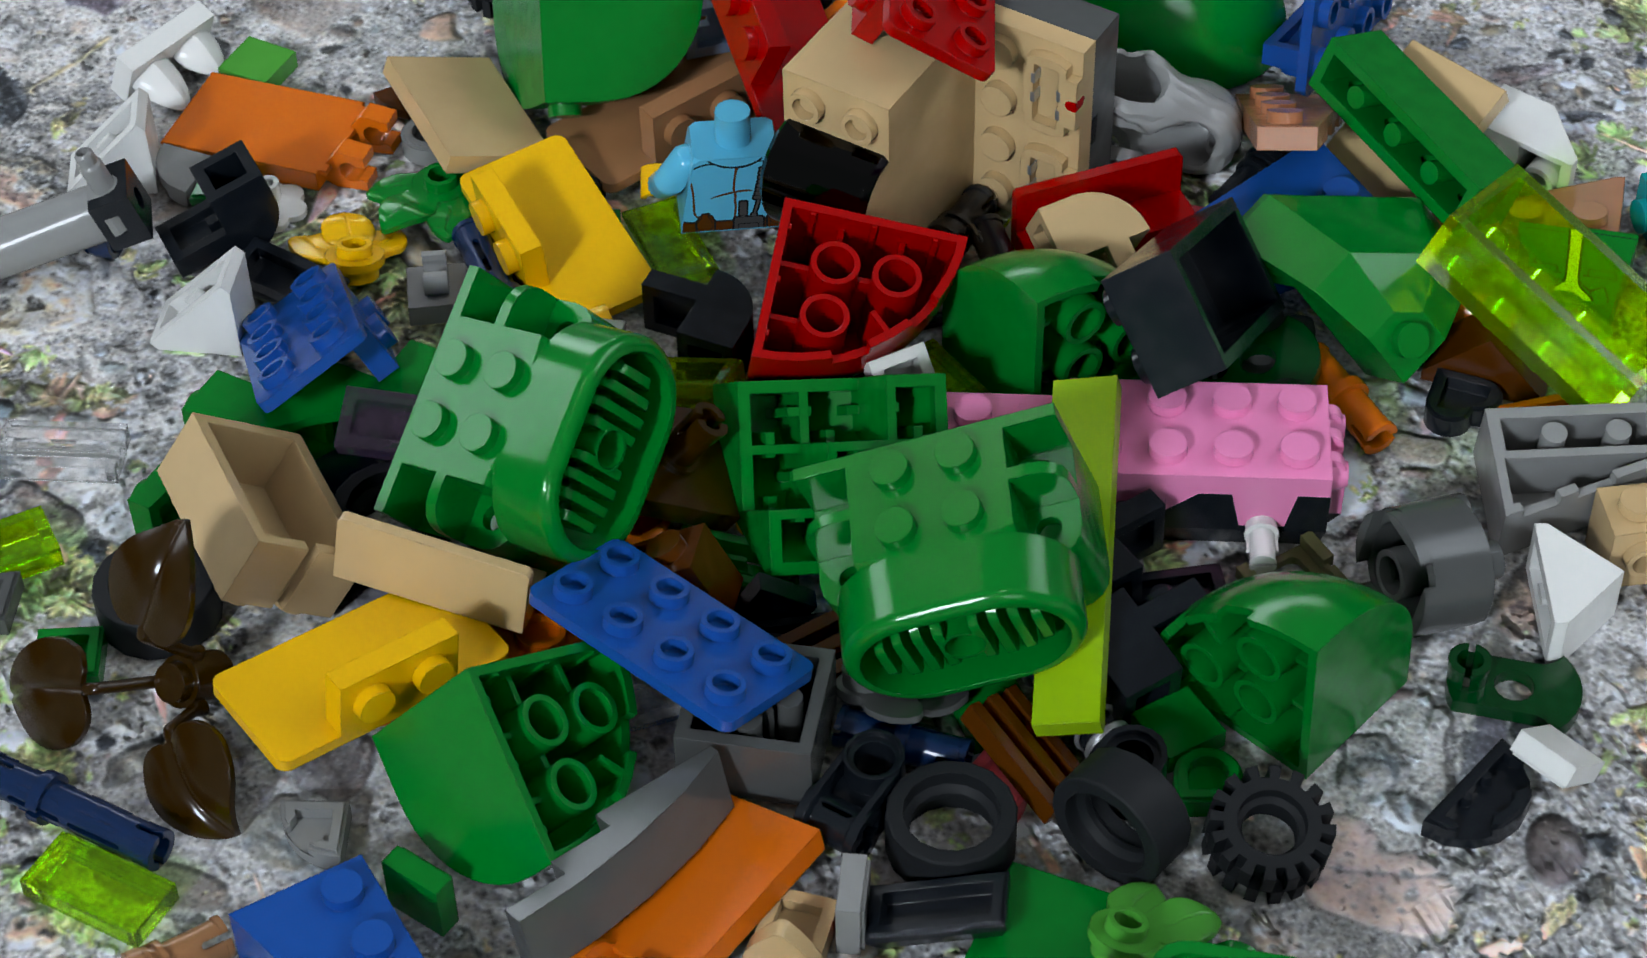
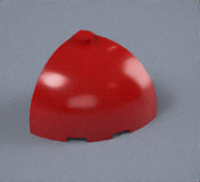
(847, 291)

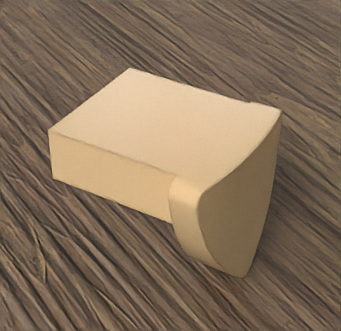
(795, 928)

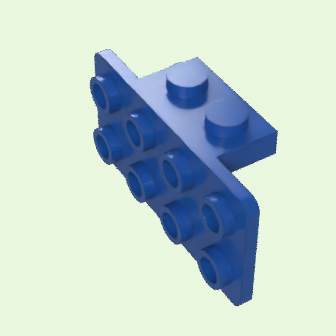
(1306, 34)
(311, 332)
(671, 635)

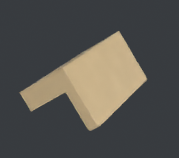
(434, 572)

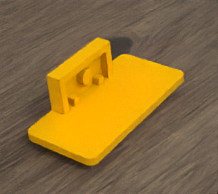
(556, 227)
(350, 676)

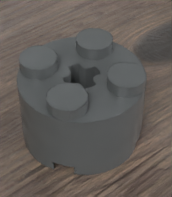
(1432, 561)

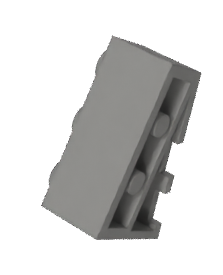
(1549, 462)

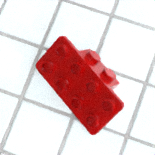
(947, 30)
(762, 42)

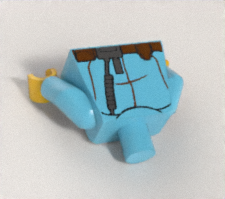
(716, 172)

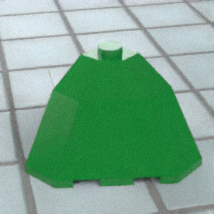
(1359, 273)
(807, 424)

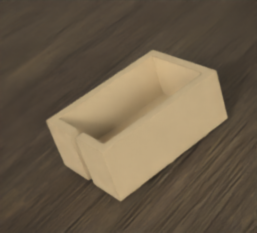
(257, 514)

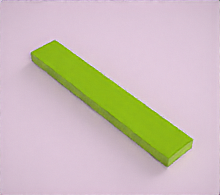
(1073, 693)

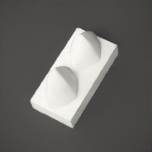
(154, 59)

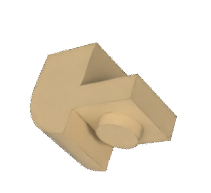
(1089, 225)

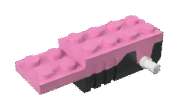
(1221, 457)

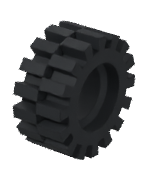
(1284, 801)

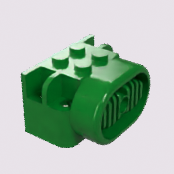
(531, 429)
(959, 554)

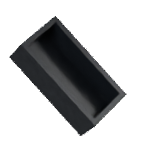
(1192, 298)

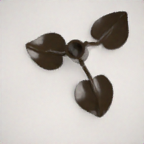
(151, 587)

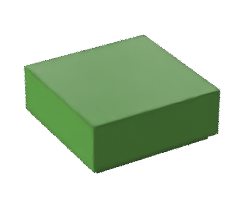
(260, 62)

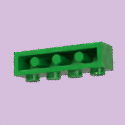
(1407, 121)

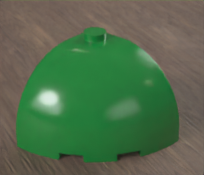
(1201, 37)
(589, 50)
(1034, 316)
(1293, 659)
(514, 760)

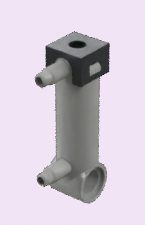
(106, 209)

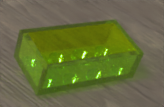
(1546, 289)

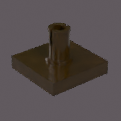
(692, 474)

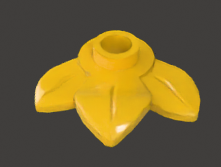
(350, 244)

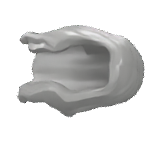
(1167, 110)

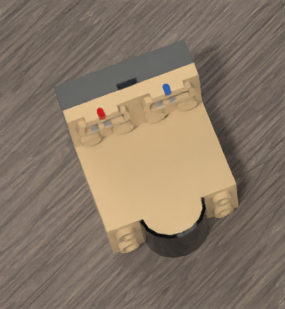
(907, 134)

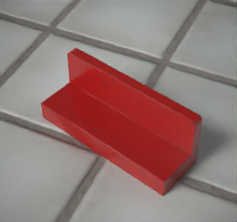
(1145, 182)

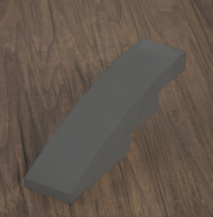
(623, 865)

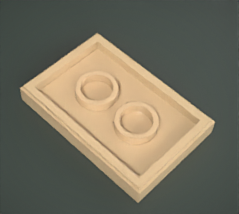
(1468, 91)
(461, 109)

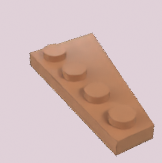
(1285, 120)

